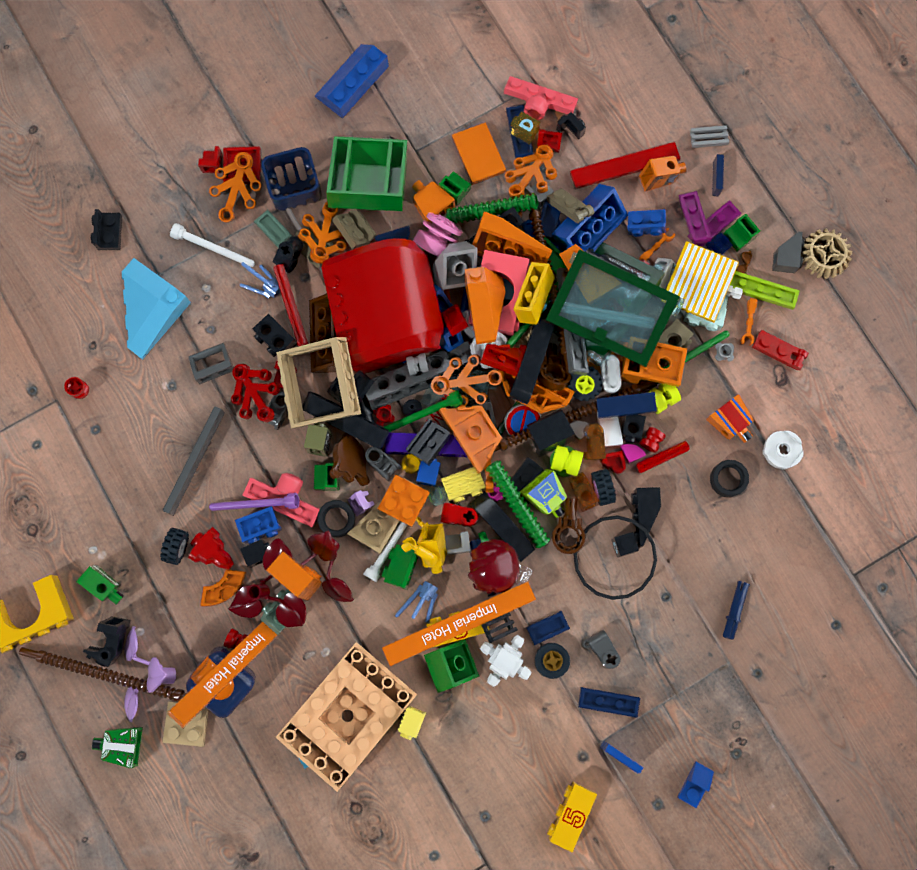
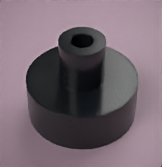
(409, 404)

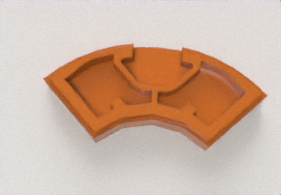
(224, 589)

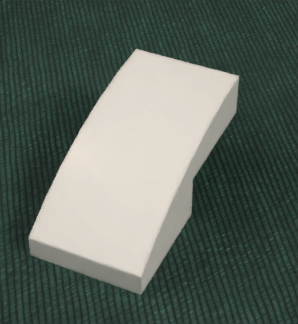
(612, 431)

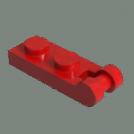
(779, 350)

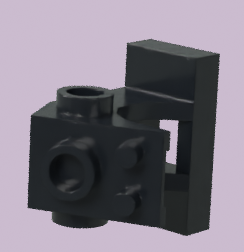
(114, 631)

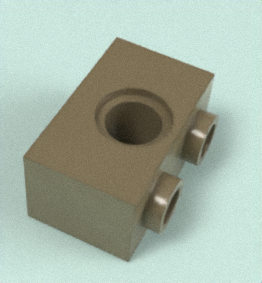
(679, 333)

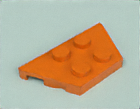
(473, 432)

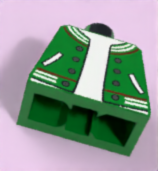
(93, 580)
(120, 746)

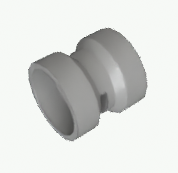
(414, 367)

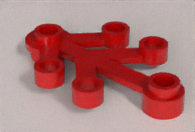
(242, 375)

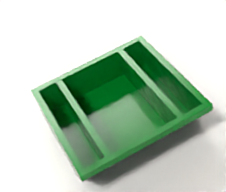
(367, 174)

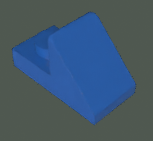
(696, 784)

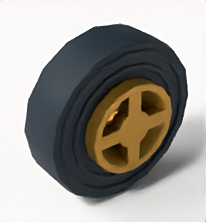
(556, 656)

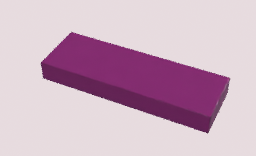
(695, 218)
(721, 219)

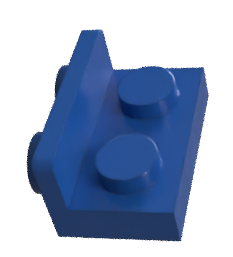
(646, 222)
(258, 525)

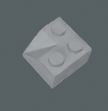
(451, 264)

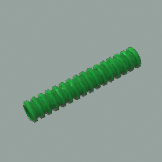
(495, 208)
(517, 503)

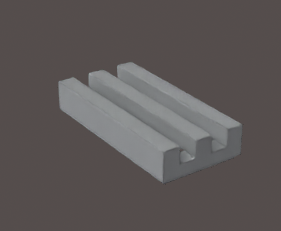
(714, 134)

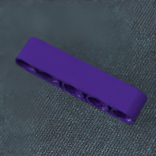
(398, 442)

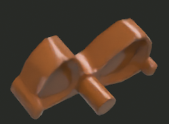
(746, 258)

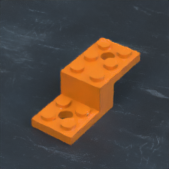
(634, 372)

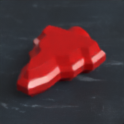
(210, 550)

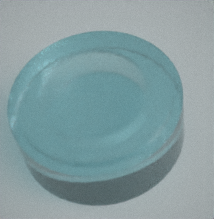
(437, 495)

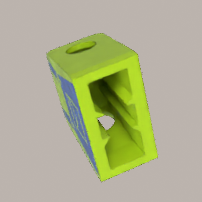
(546, 493)

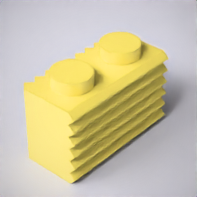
(463, 484)
(411, 722)

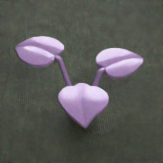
(156, 674)

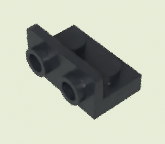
(106, 230)

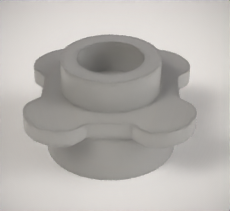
(728, 347)

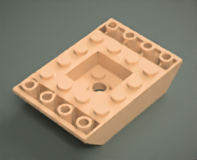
(322, 736)

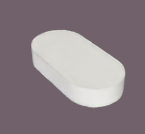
(611, 374)

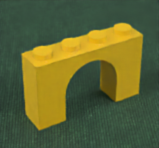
(53, 613)

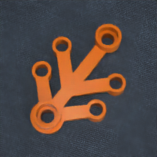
(542, 155)
(236, 184)
(322, 235)
(464, 381)

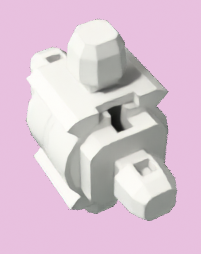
(505, 660)

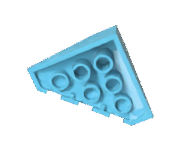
(150, 307)

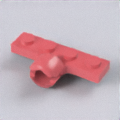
(539, 98)
(287, 484)

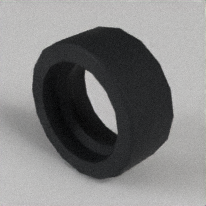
(741, 469)
(336, 504)

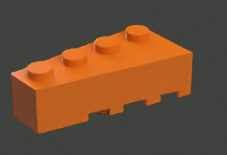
(295, 577)

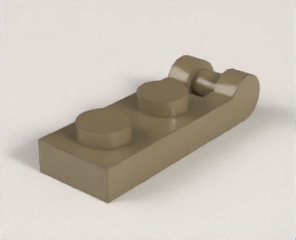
(570, 205)

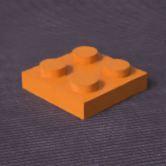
(403, 500)

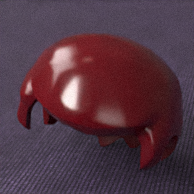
(494, 567)

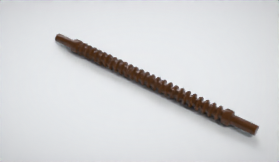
(534, 216)
(574, 415)
(89, 670)

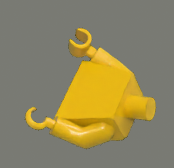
(430, 546)

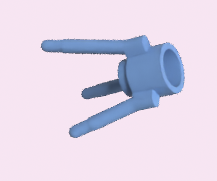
(270, 286)
(427, 592)

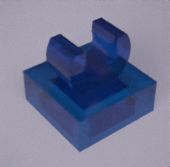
(720, 244)

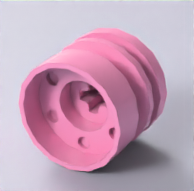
(438, 234)

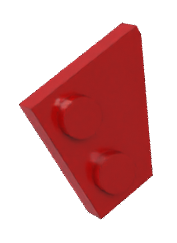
(503, 358)

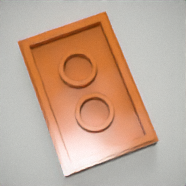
(479, 153)

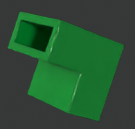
(455, 186)
(742, 232)
(323, 480)

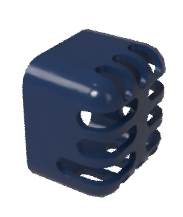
(291, 200)

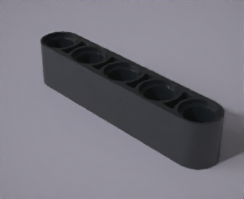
(532, 361)
(354, 425)

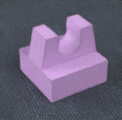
(359, 503)

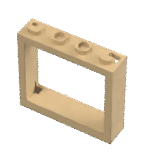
(344, 375)

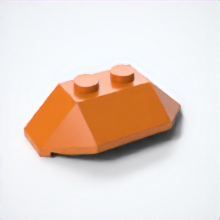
(542, 398)

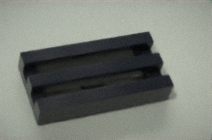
(508, 624)

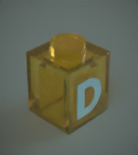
(525, 127)

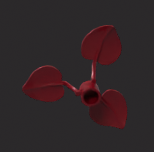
(326, 549)
(247, 599)

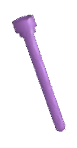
(290, 501)

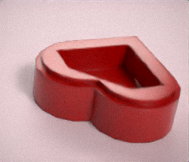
(615, 461)

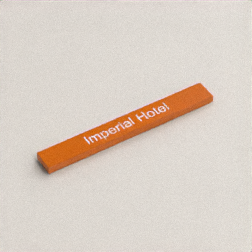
(458, 623)
(222, 675)

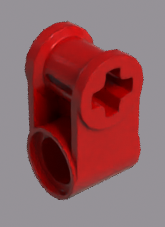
(454, 515)

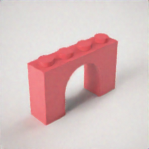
(515, 271)

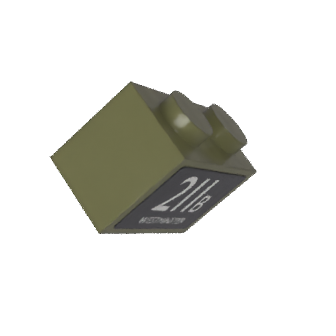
(318, 439)

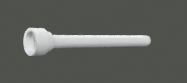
(178, 232)
(374, 571)

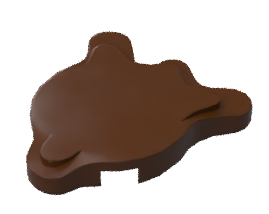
(349, 460)

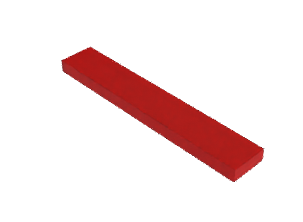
(620, 166)

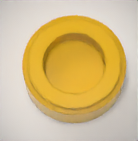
(410, 464)

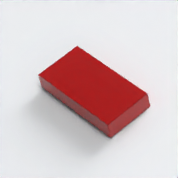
(454, 319)

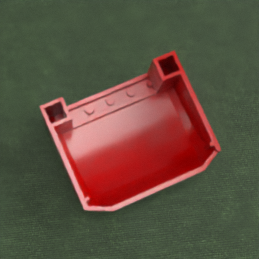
(383, 303)

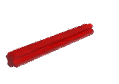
(290, 305)

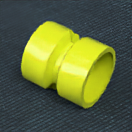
(665, 396)
(567, 460)

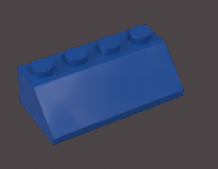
(353, 79)
(594, 229)

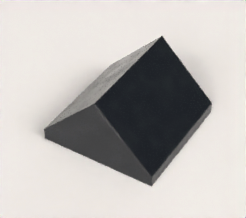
(550, 432)

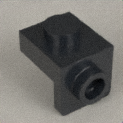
(573, 123)

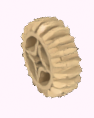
(840, 254)

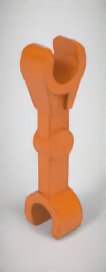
(646, 255)
(751, 307)
(488, 482)

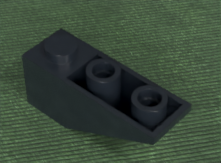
(647, 506)

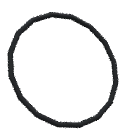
(652, 569)

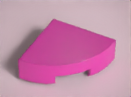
(632, 452)

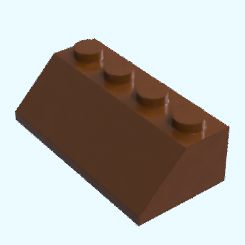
(321, 329)

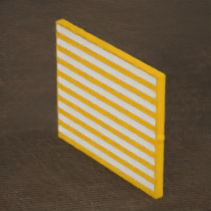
(702, 280)

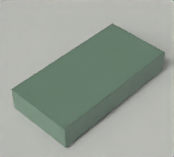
(272, 228)

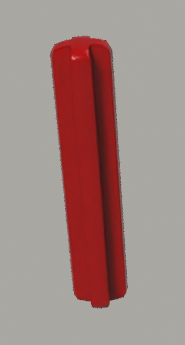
(662, 457)

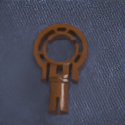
(554, 365)
(570, 514)

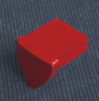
(549, 138)

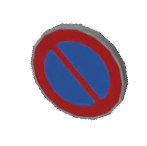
(518, 418)

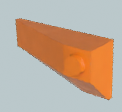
(502, 237)
(485, 300)

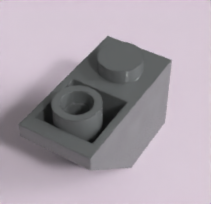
(788, 255)

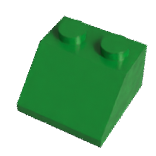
(400, 567)
(451, 666)

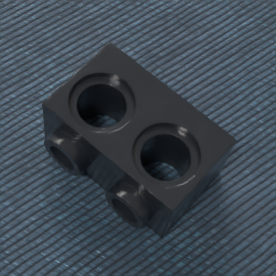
(277, 334)

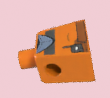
(661, 172)

